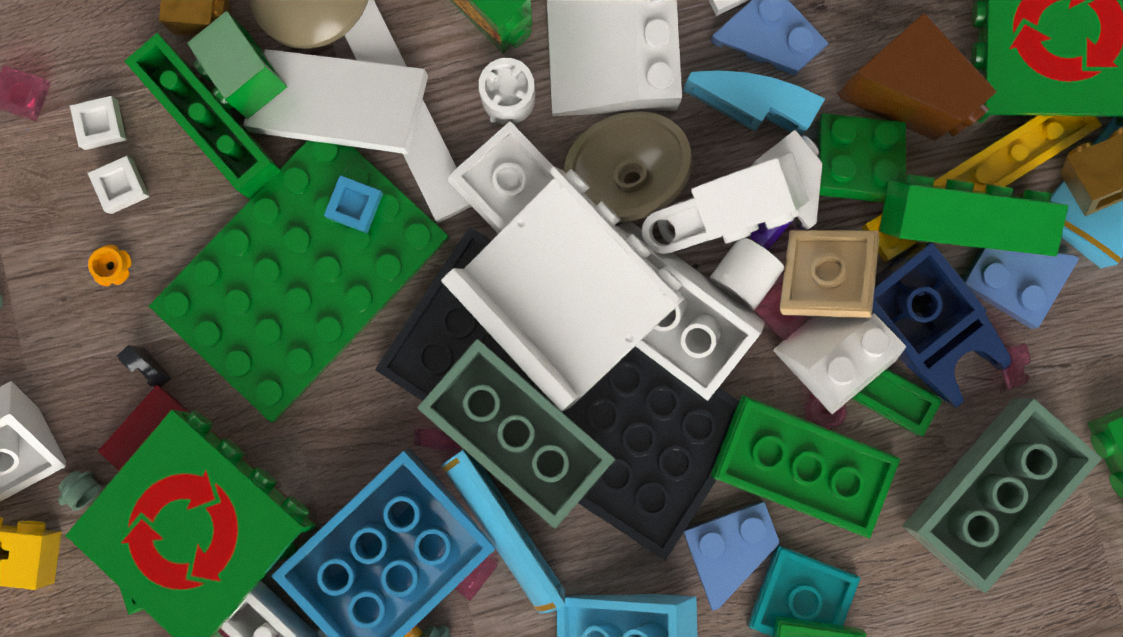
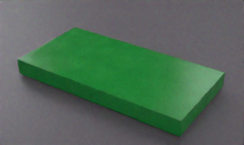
(805, 467)

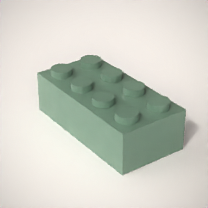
(516, 433)
(1001, 492)

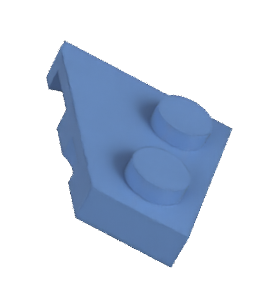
(772, 34)
(1019, 282)
(730, 549)

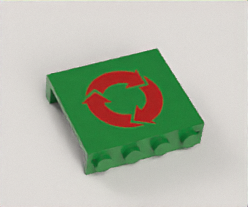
(1051, 56)
(189, 526)

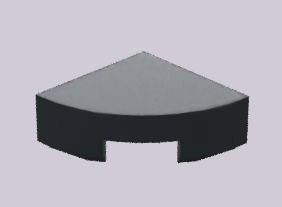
(139, 358)

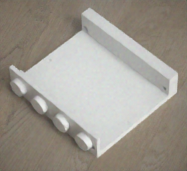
(565, 289)

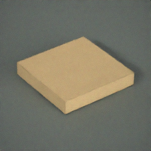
(830, 273)

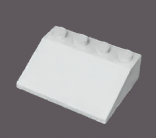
(613, 56)

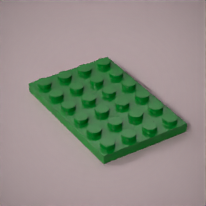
(288, 285)

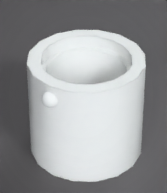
(507, 91)
(747, 272)

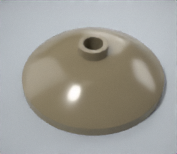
(307, 22)
(628, 150)

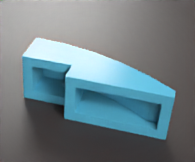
(753, 97)

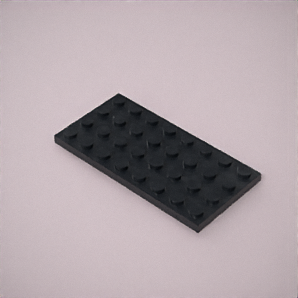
(638, 412)

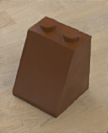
(922, 83)

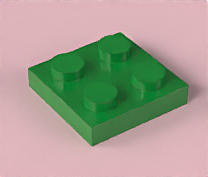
(860, 156)

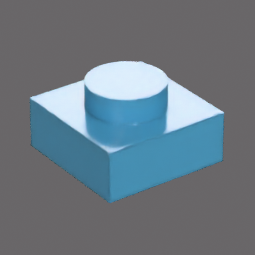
(353, 204)

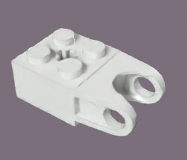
(731, 206)

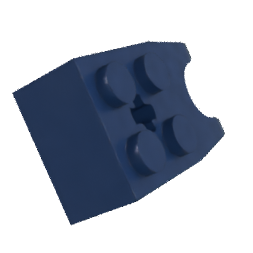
(945, 326)

